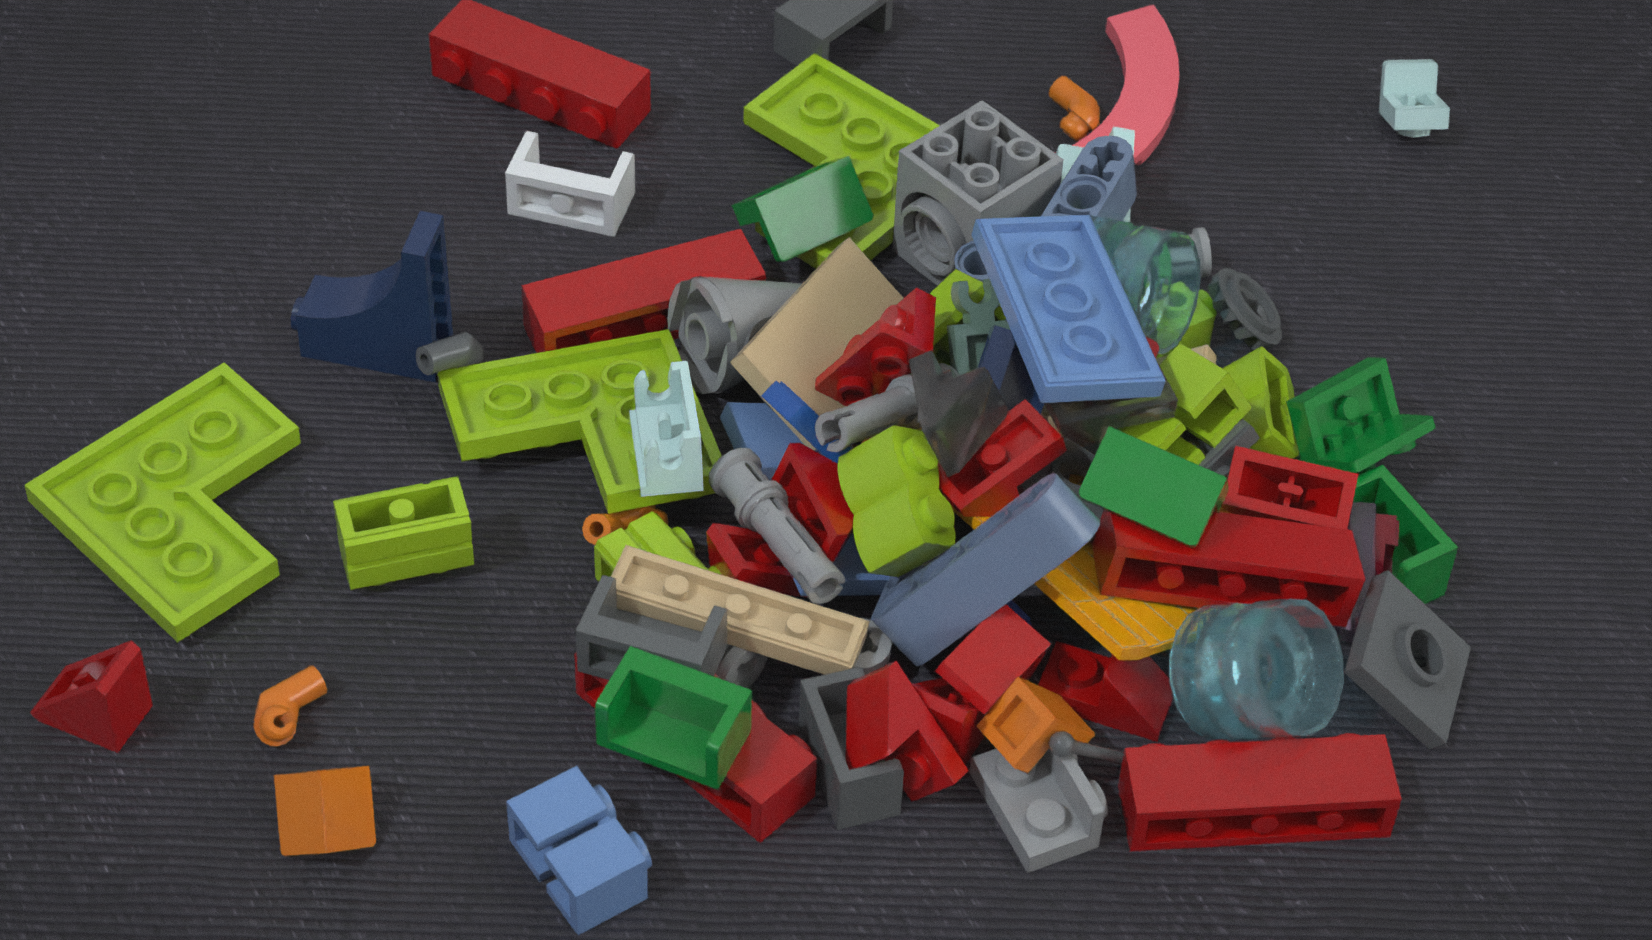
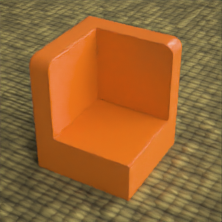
(1026, 720)
(325, 810)

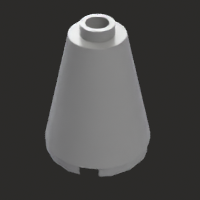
(714, 322)

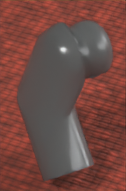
(449, 353)

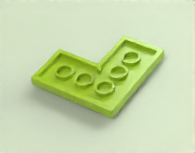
(834, 115)
(568, 398)
(146, 496)

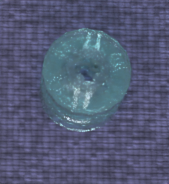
(1158, 275)
(1257, 670)

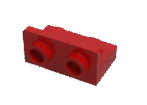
(882, 350)

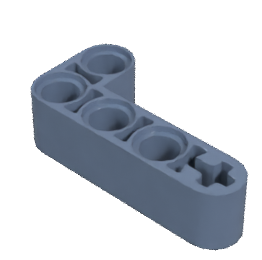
(1096, 185)
(984, 569)

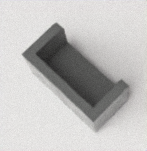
(810, 25)
(608, 633)
(853, 794)

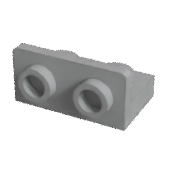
(1044, 812)

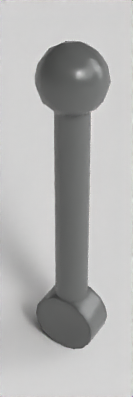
(1063, 744)

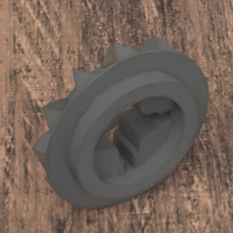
(1246, 309)

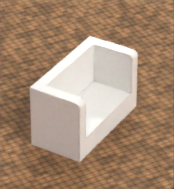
(567, 195)

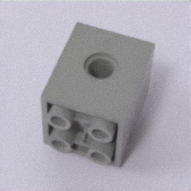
(966, 172)

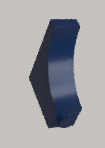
(382, 315)

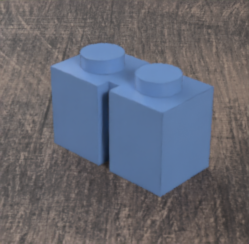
(574, 834)

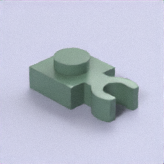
(968, 339)

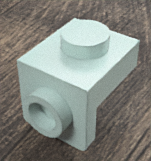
(1410, 97)

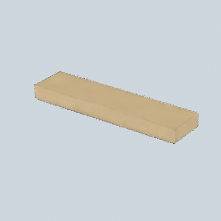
(756, 617)

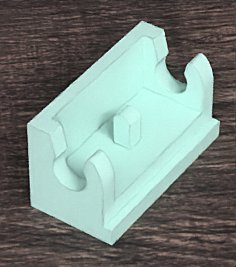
(667, 435)

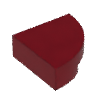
(1385, 541)

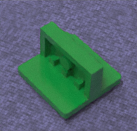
(1354, 419)

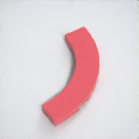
(1150, 79)

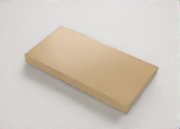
(815, 327)

